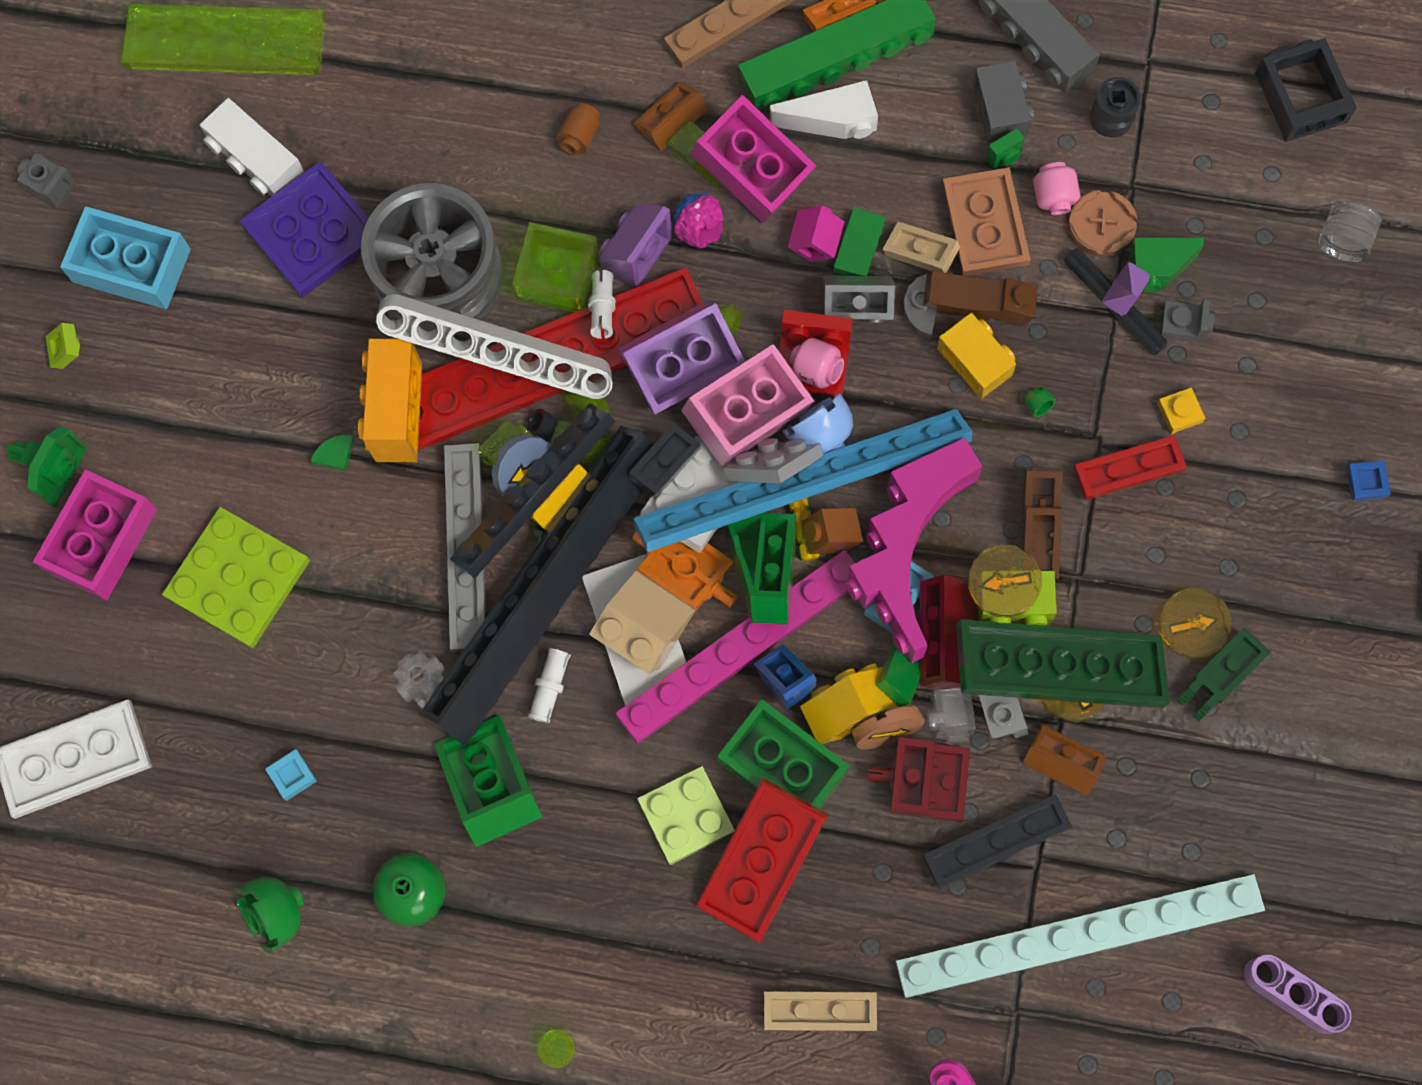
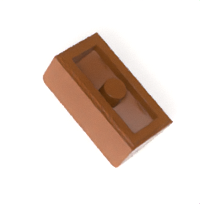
(671, 114)
(1064, 760)

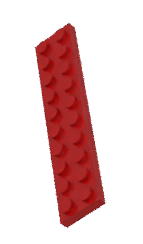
(473, 394)

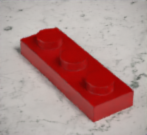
(1129, 467)

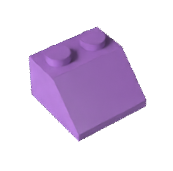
(637, 243)

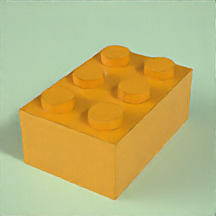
(391, 400)

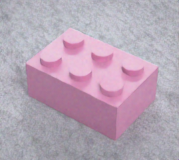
(747, 405)

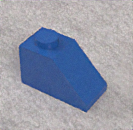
(785, 676)

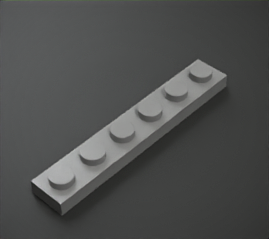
(463, 517)

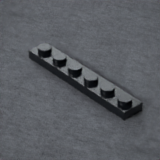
(532, 490)

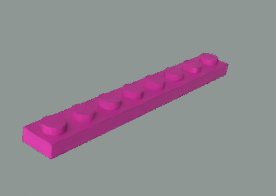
(733, 652)

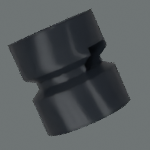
(1115, 107)

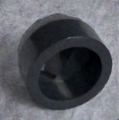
(542, 424)

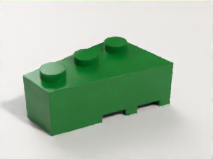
(764, 562)

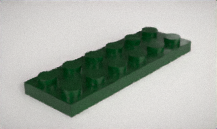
(1061, 664)

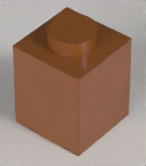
(832, 530)

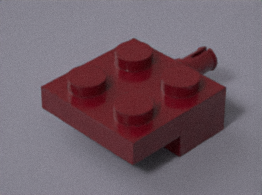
(926, 779)

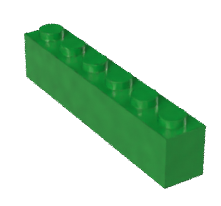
(835, 51)

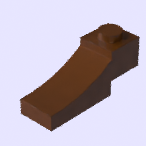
(985, 298)
(1042, 516)

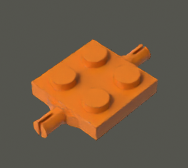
(689, 573)

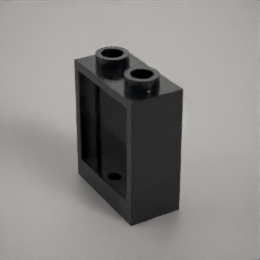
(1316, 119)

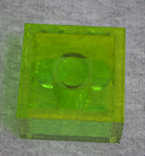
(555, 267)

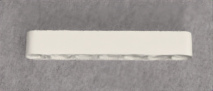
(484, 333)

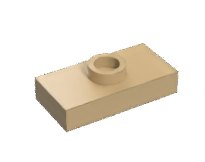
(921, 248)

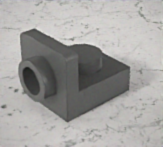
(1187, 320)

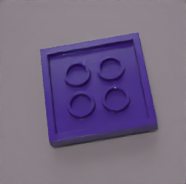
(308, 228)

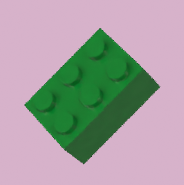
(784, 754)

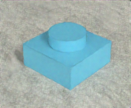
(291, 774)

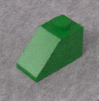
(1163, 258)

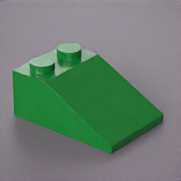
(488, 783)

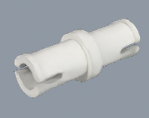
(601, 304)
(549, 685)

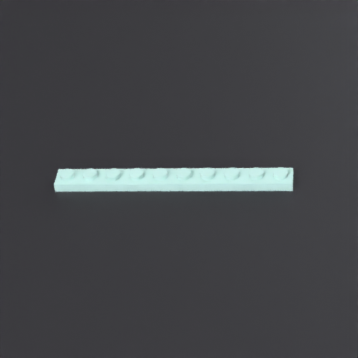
(1079, 936)

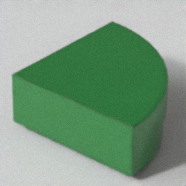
(334, 452)

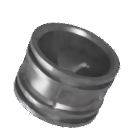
(419, 213)

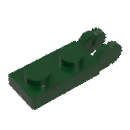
(1226, 671)

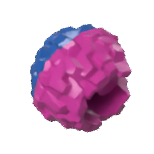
(698, 220)

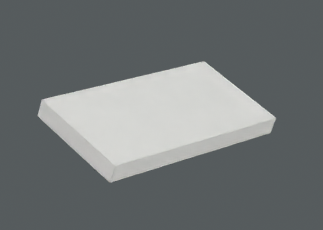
(601, 588)
(72, 758)

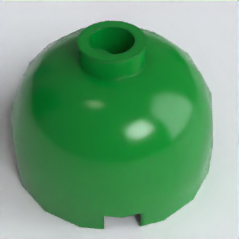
(424, 895)
(271, 910)

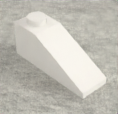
(831, 113)

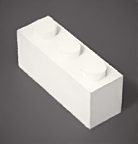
(250, 149)

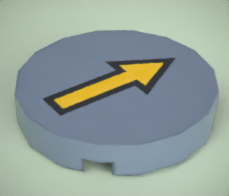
(515, 460)

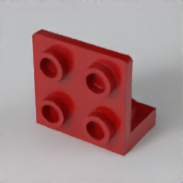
(830, 329)

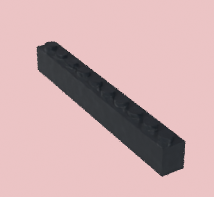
(538, 590)

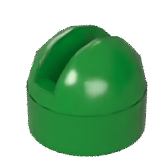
(1039, 401)

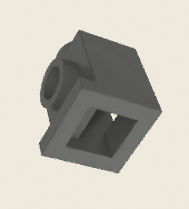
(45, 180)

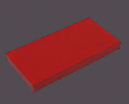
(762, 860)

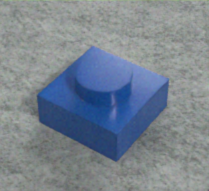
(1368, 480)

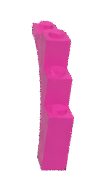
(885, 576)

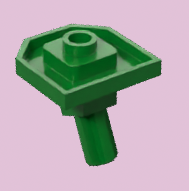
(49, 463)

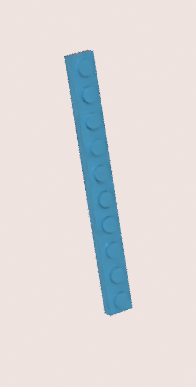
(829, 472)

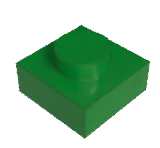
(1006, 149)

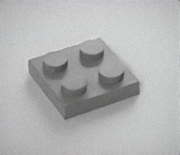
(773, 461)

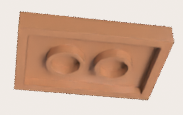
(986, 221)

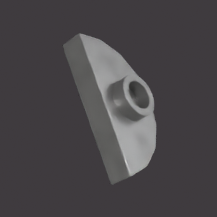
(919, 316)

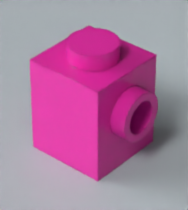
(816, 233)

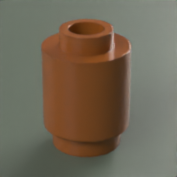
(578, 129)

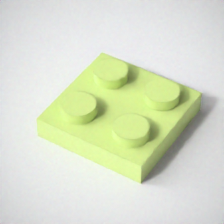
(686, 815)

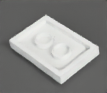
(697, 478)

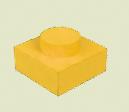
(1181, 410)

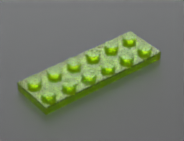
(224, 39)

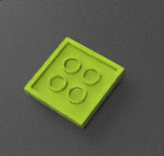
(236, 577)

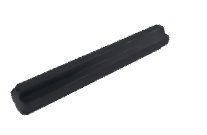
(1100, 285)

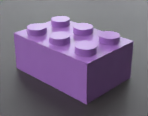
(681, 356)

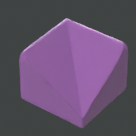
(1126, 289)

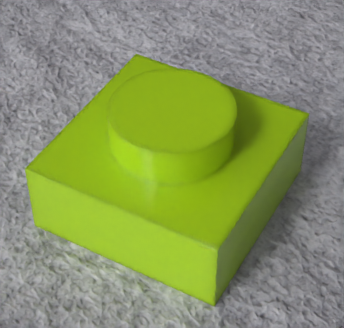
(62, 345)

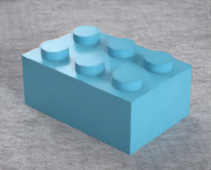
(125, 257)

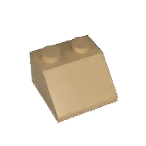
(643, 622)

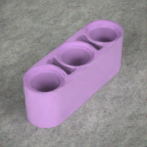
(1315, 996)

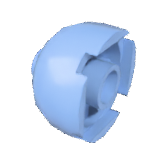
(825, 423)

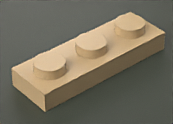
(820, 1011)

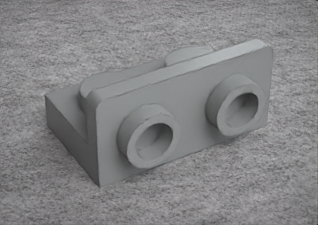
(1003, 716)

